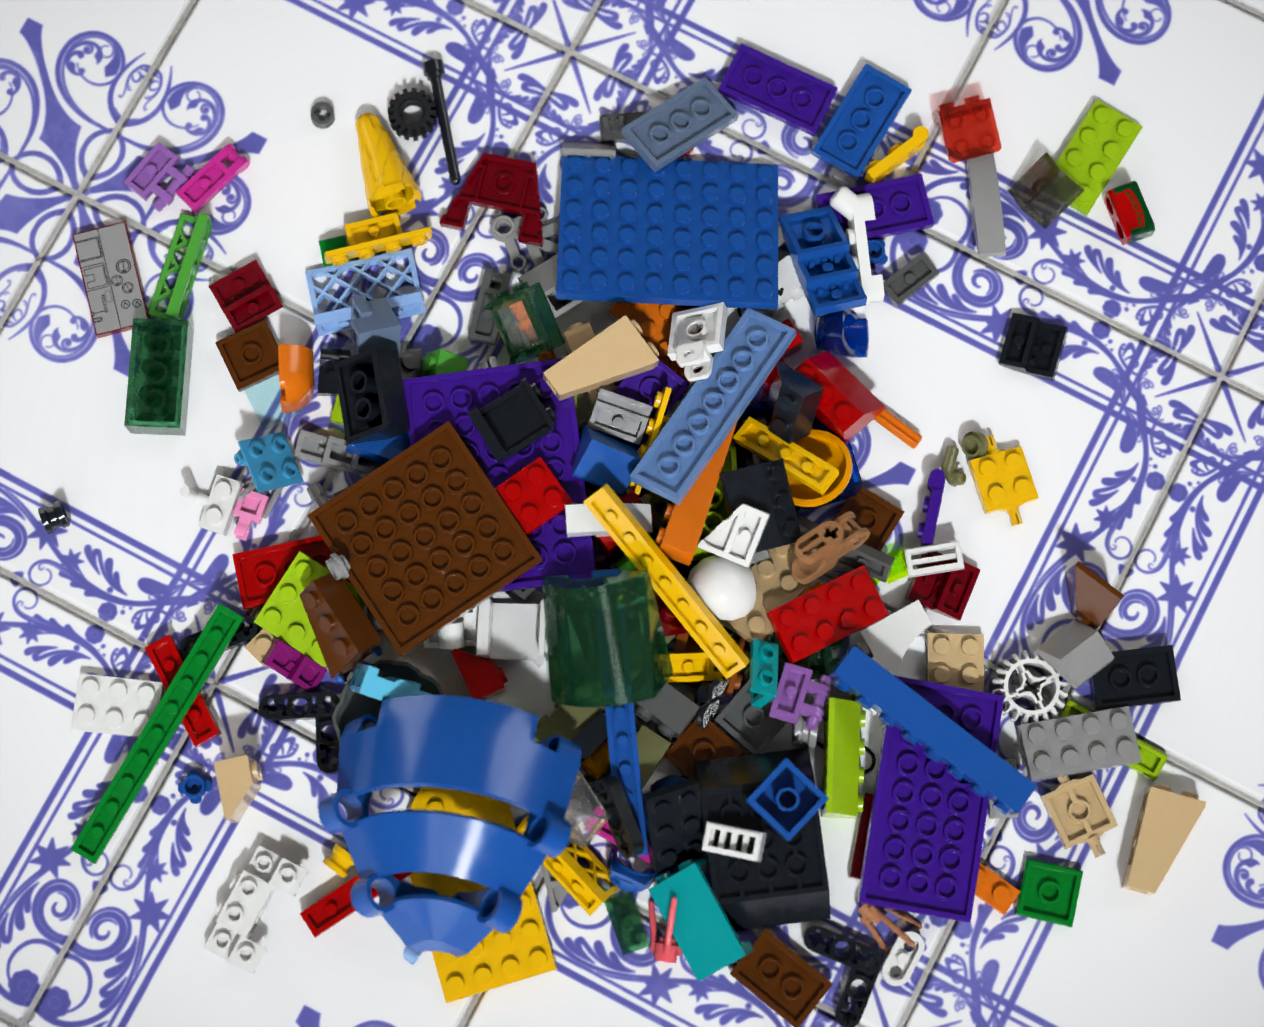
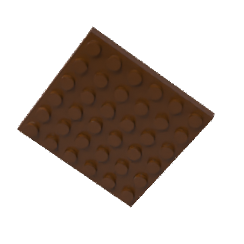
(425, 538)

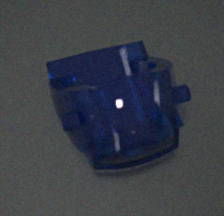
(842, 334)

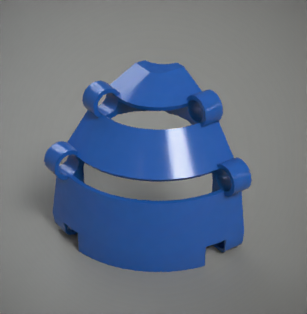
(459, 747)

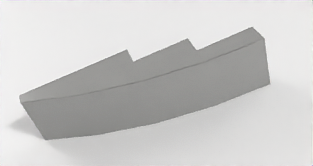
(986, 206)
(331, 453)

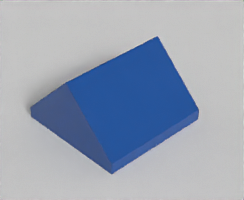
(605, 460)

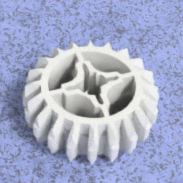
(1025, 676)

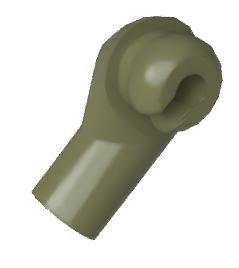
(948, 466)

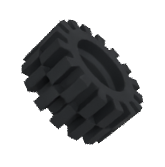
(408, 99)

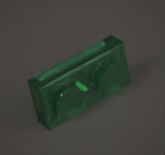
(626, 923)

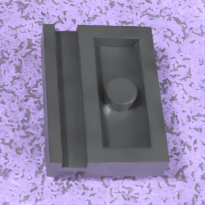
(619, 416)

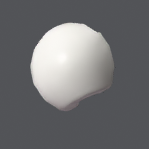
(724, 587)

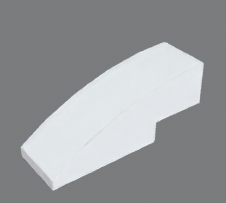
(583, 523)

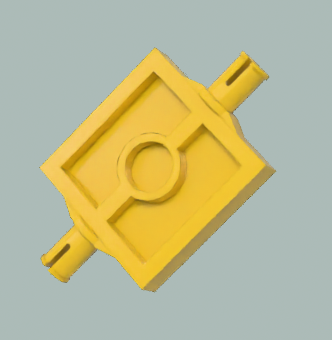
(1003, 480)

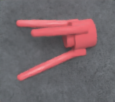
(666, 949)

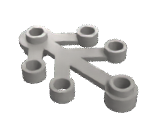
(514, 228)

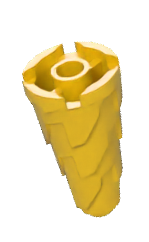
(385, 174)

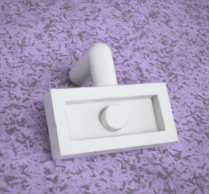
(218, 505)

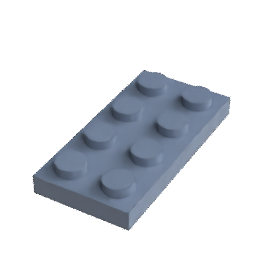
(679, 124)

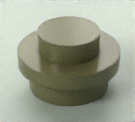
(974, 444)

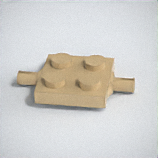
(1079, 812)

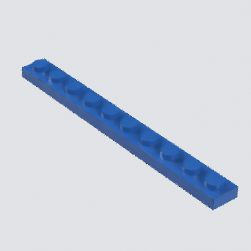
(624, 748)

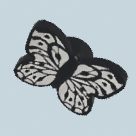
(708, 697)

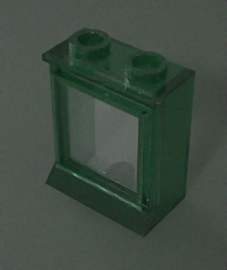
(525, 322)

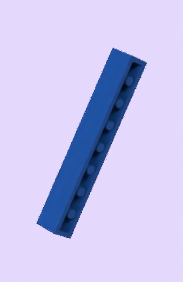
(933, 731)

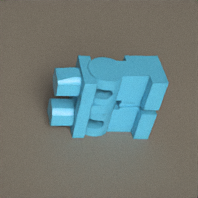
(369, 684)

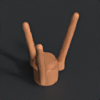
(876, 914)

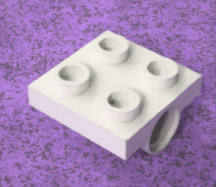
(457, 634)

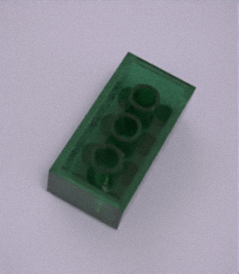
(159, 376)

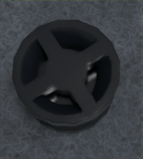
(54, 517)

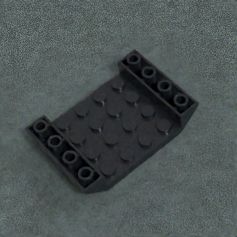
(792, 877)

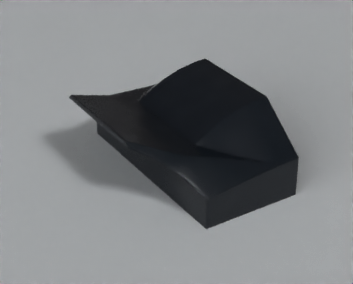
(592, 735)

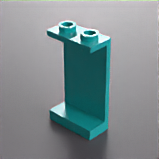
(699, 920)

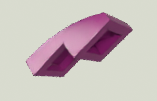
(294, 665)

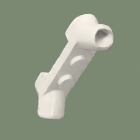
(857, 211)

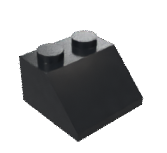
(791, 404)

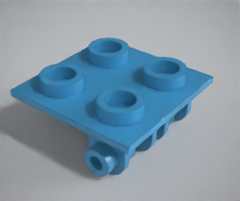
(269, 461)

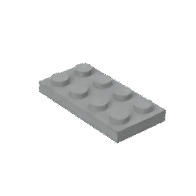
(1079, 743)

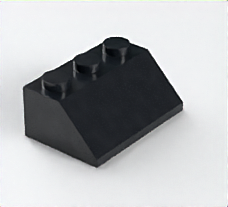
(372, 396)
(766, 489)

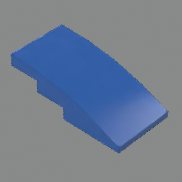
(822, 260)

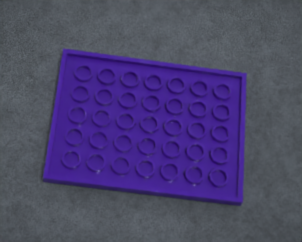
(451, 396)

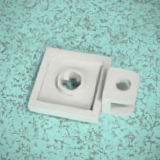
(695, 349)

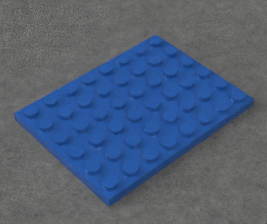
(669, 234)

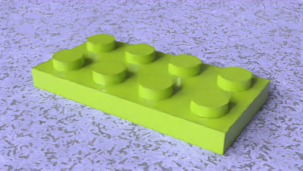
(1097, 152)

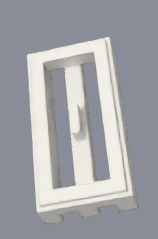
(959, 565)

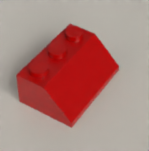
(845, 401)

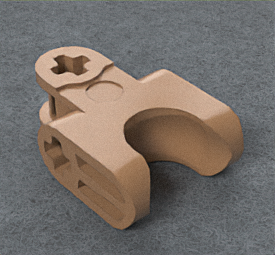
(824, 545)

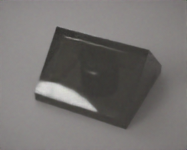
(1045, 191)

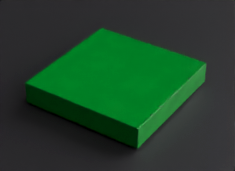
(1049, 892)

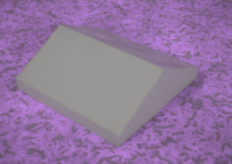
(1076, 653)

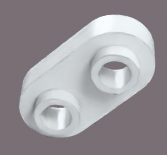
(902, 959)

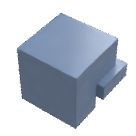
(373, 325)

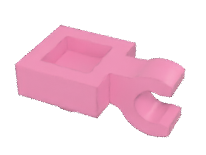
(249, 510)

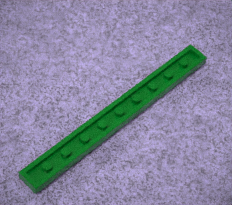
(157, 733)

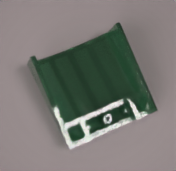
(604, 640)

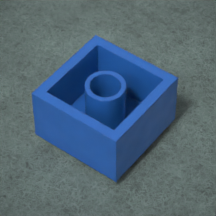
(786, 799)

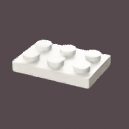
(114, 704)

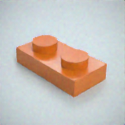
(995, 890)

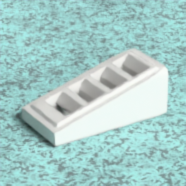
(758, 846)

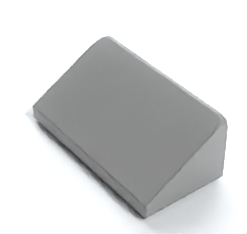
(588, 149)

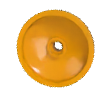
(831, 450)

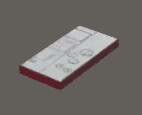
(110, 278)

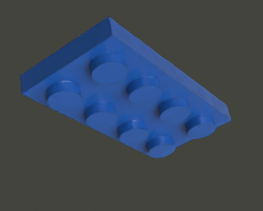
(861, 122)

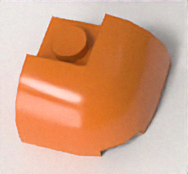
(295, 376)

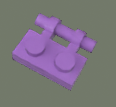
(153, 171)
(791, 694)

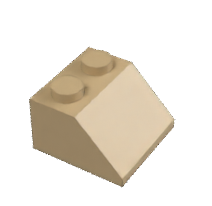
(238, 785)

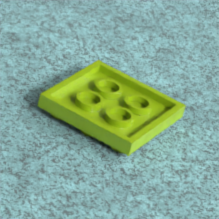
(284, 611)

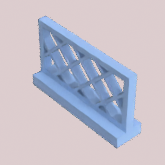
(340, 319)

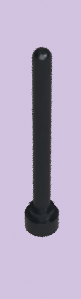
(434, 72)

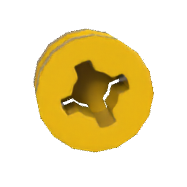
(339, 861)

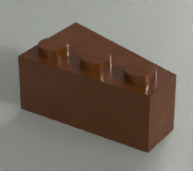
(338, 624)

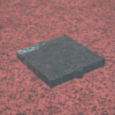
(266, 403)

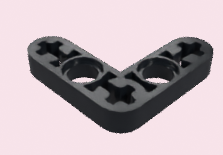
(322, 720)
(615, 802)
(858, 970)

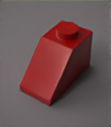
(480, 675)

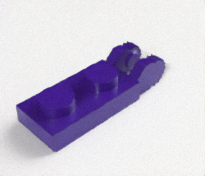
(932, 506)

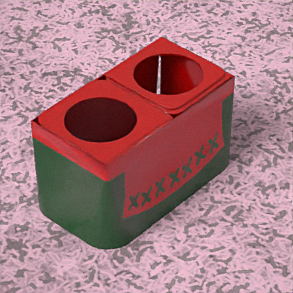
(1129, 213)

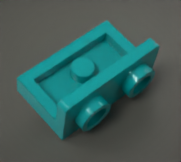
(763, 672)

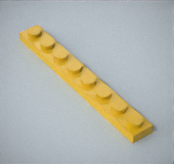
(666, 581)

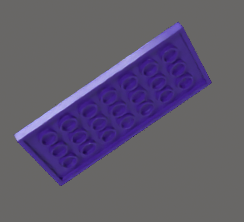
(923, 820)

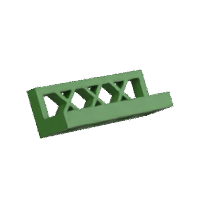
(187, 269)

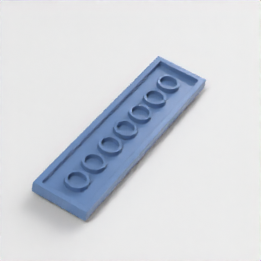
(713, 406)

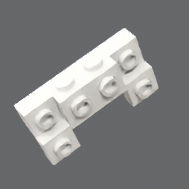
(246, 905)

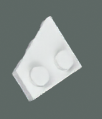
(737, 535)

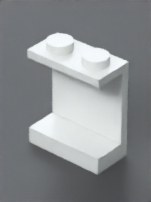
(511, 631)

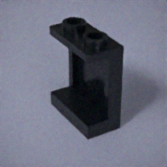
(514, 421)

